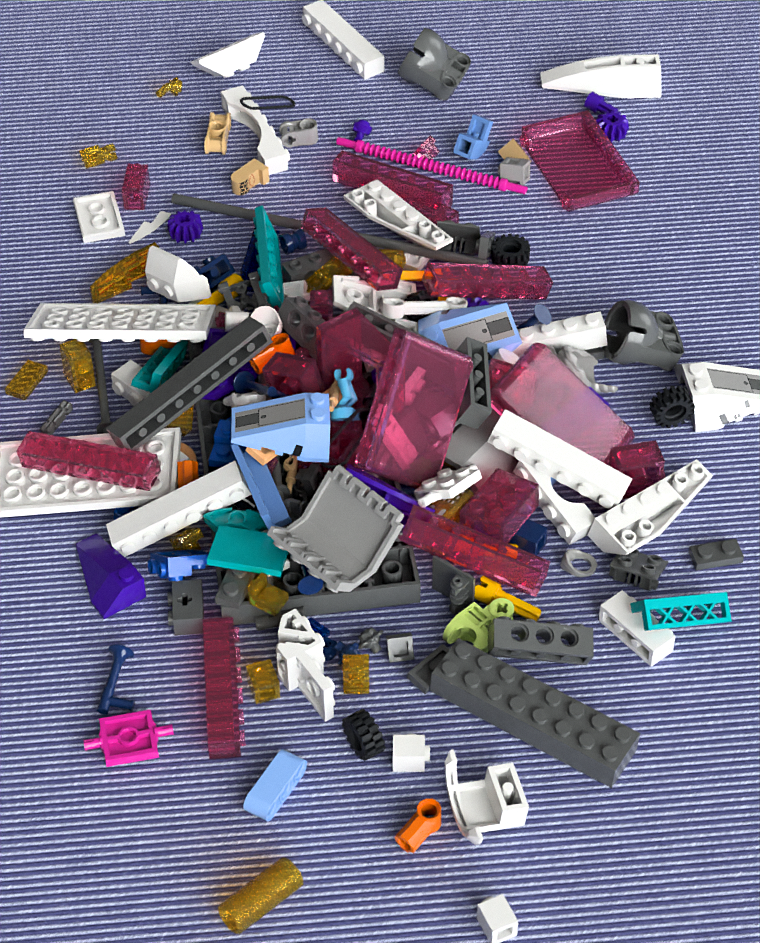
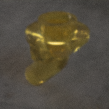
(174, 86)

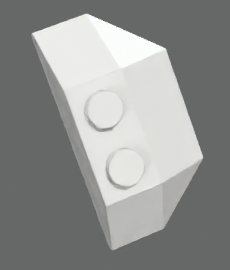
(231, 57)
(174, 277)

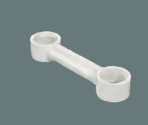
(397, 308)

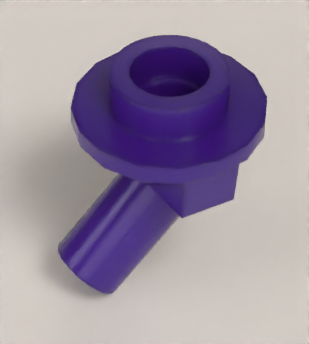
(361, 128)

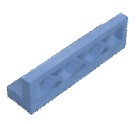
(262, 489)

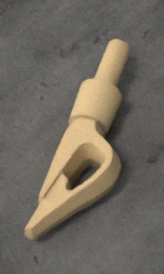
(334, 396)
(292, 471)

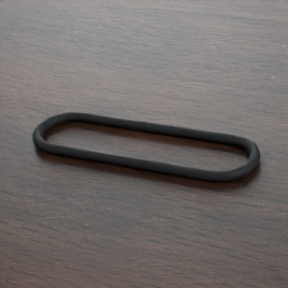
(267, 107)

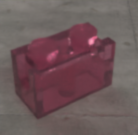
(138, 181)

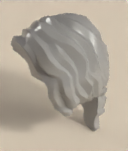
(582, 365)

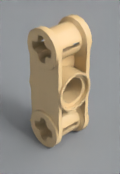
(217, 133)

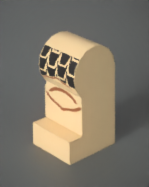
(249, 176)

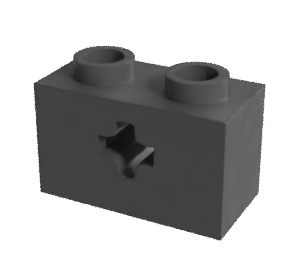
(187, 607)

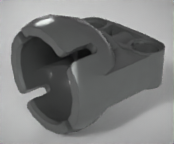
(439, 67)
(642, 336)

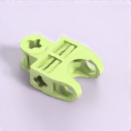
(474, 625)

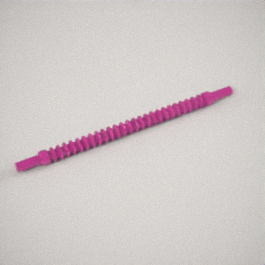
(502, 184)

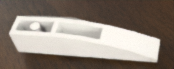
(609, 76)
(391, 211)
(648, 512)

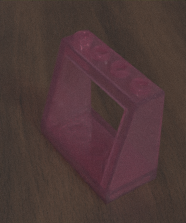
(345, 344)

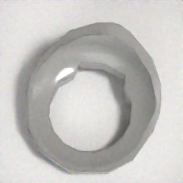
(571, 555)

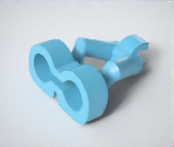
(343, 409)

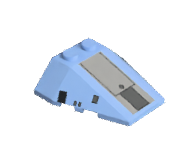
(484, 323)
(287, 425)

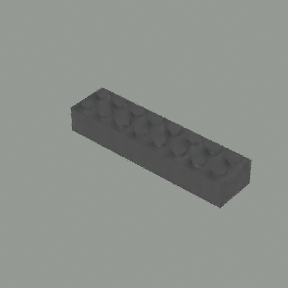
(535, 712)

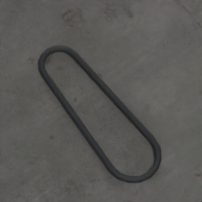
(338, 432)

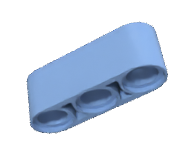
(275, 785)

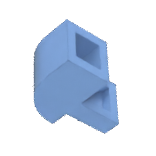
(475, 141)

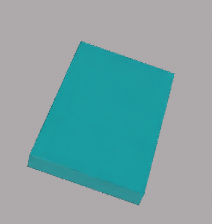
(246, 551)

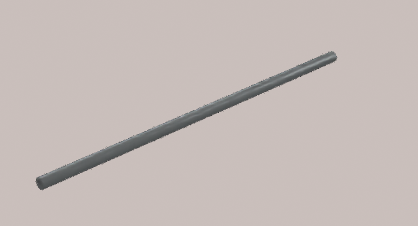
(292, 223)

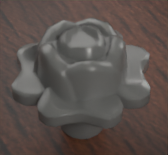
(369, 639)

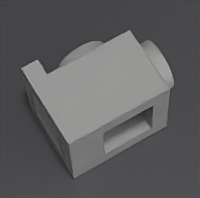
(515, 170)

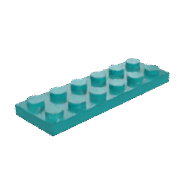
(268, 258)

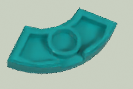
(235, 518)

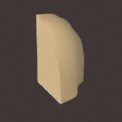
(513, 150)

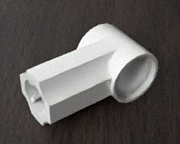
(234, 317)

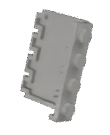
(471, 447)
(341, 532)

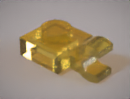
(95, 156)

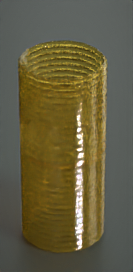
(256, 899)

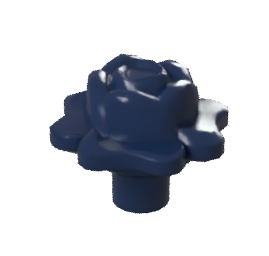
(349, 649)

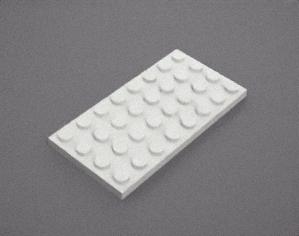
(121, 321)
(42, 492)

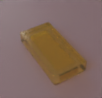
(26, 380)

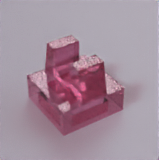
(427, 149)

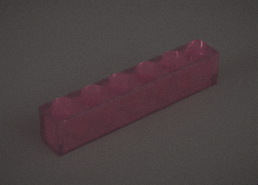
(411, 187)
(351, 249)
(486, 281)
(89, 460)
(475, 550)
(221, 688)

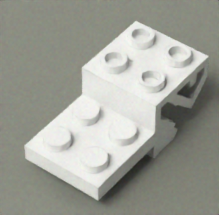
(302, 662)

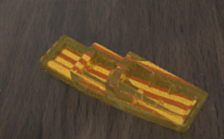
(119, 277)

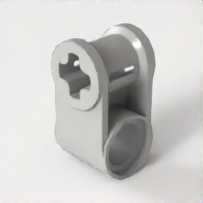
(301, 132)

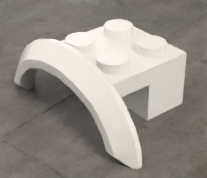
(486, 803)

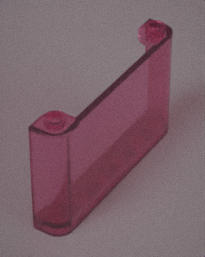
(578, 161)
(558, 402)
(413, 410)

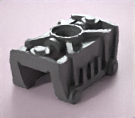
(257, 300)

